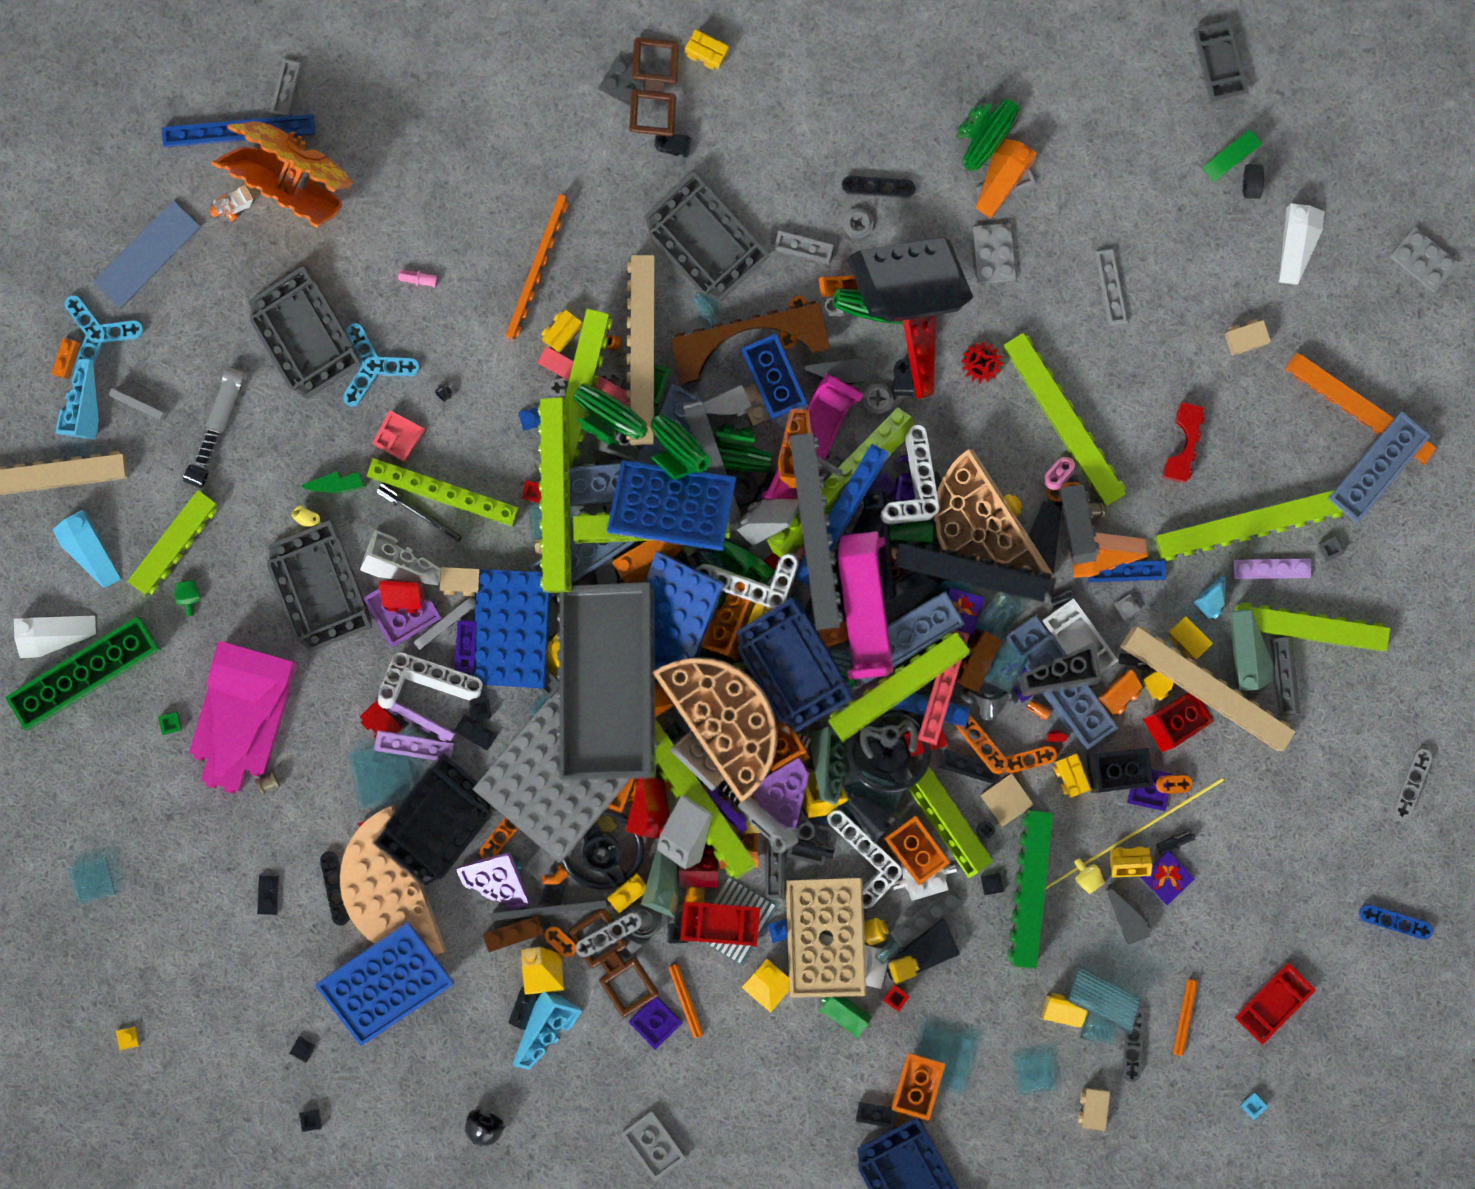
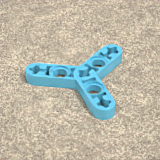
(105, 335)
(365, 371)

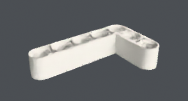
(919, 482)
(751, 585)
(425, 678)
(868, 853)

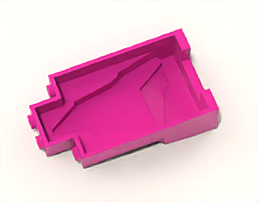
(241, 714)

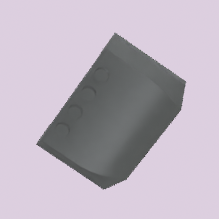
(718, 246)
(303, 333)
(321, 579)

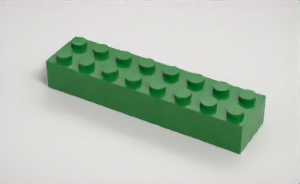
(83, 673)
(1031, 889)

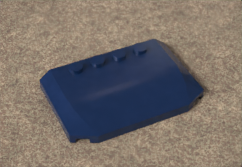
(793, 665)
(908, 1159)

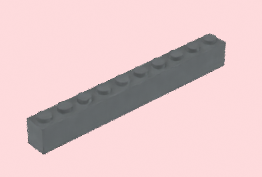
(814, 531)

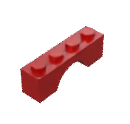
(1189, 419)

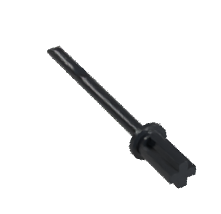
(396, 498)

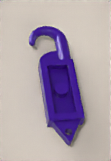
(903, 487)

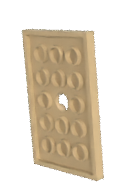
(819, 968)

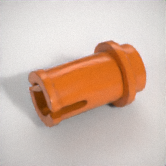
(614, 342)
(1039, 709)

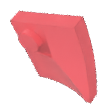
(398, 436)

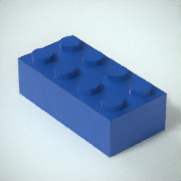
(773, 377)

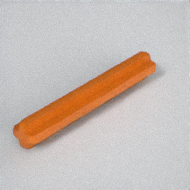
(685, 1000)
(1185, 1017)

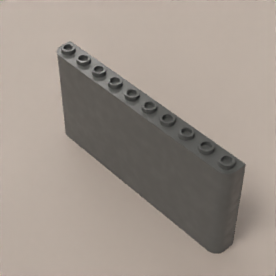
(606, 682)

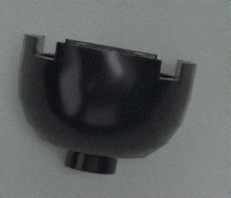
(483, 1129)

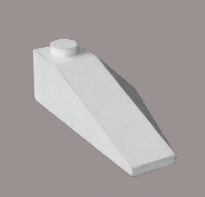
(1301, 235)

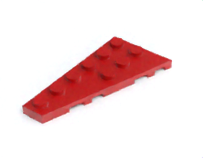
(920, 341)

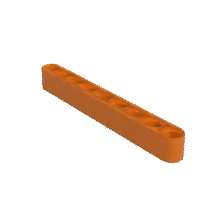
(1349, 400)

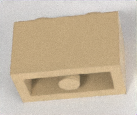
(1247, 337)
(459, 580)
(1094, 1109)

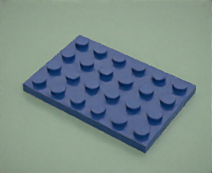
(676, 511)
(682, 608)
(511, 629)
(384, 983)

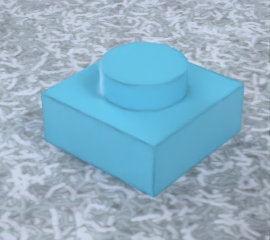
(1253, 1106)

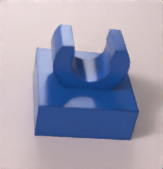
(778, 930)

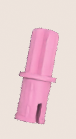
(417, 278)

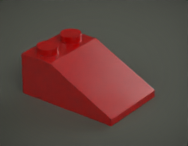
(401, 596)
(1177, 721)
(649, 808)

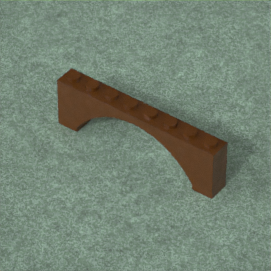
(695, 349)

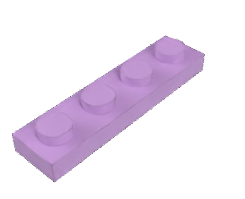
(1272, 568)
(426, 724)
(411, 745)

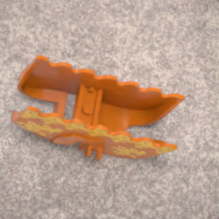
(279, 168)

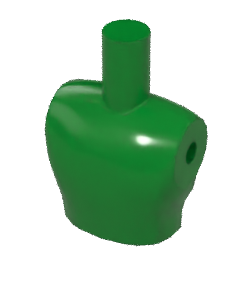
(186, 594)

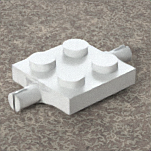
(934, 885)

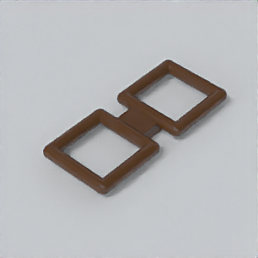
(654, 86)
(614, 964)

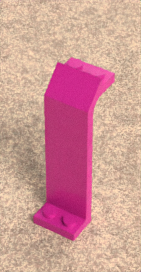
(826, 411)
(864, 605)

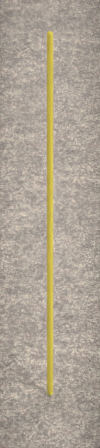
(1139, 830)

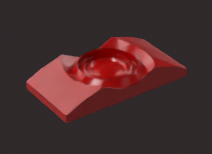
(720, 923)
(1275, 1003)

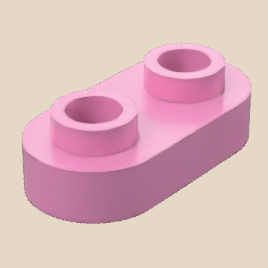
(1059, 475)

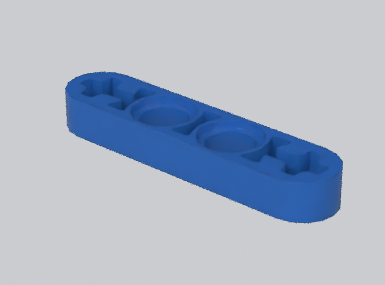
(1395, 922)

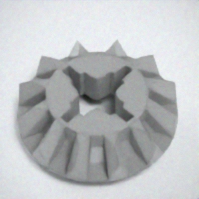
(856, 214)
(884, 392)

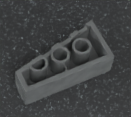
(1078, 524)
(1066, 672)

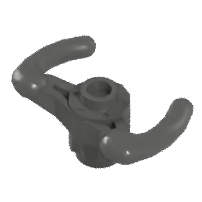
(830, 465)
(989, 701)
(888, 736)

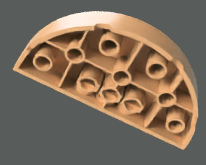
(979, 520)
(726, 716)
(381, 893)

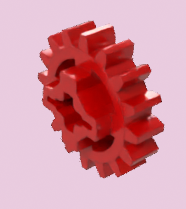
(993, 358)

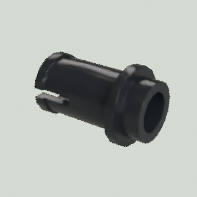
(1062, 598)

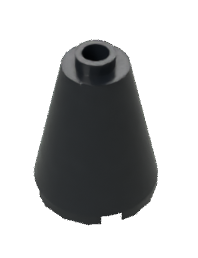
(871, 815)

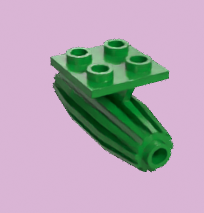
(986, 131)
(853, 304)
(608, 416)
(737, 450)
(683, 451)

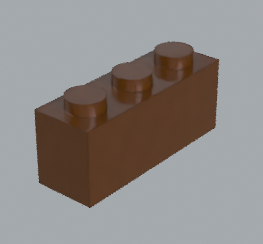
(975, 666)
(513, 933)

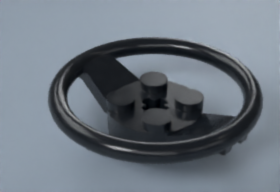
(894, 766)
(608, 864)

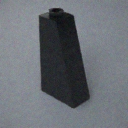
(1046, 530)
(931, 948)

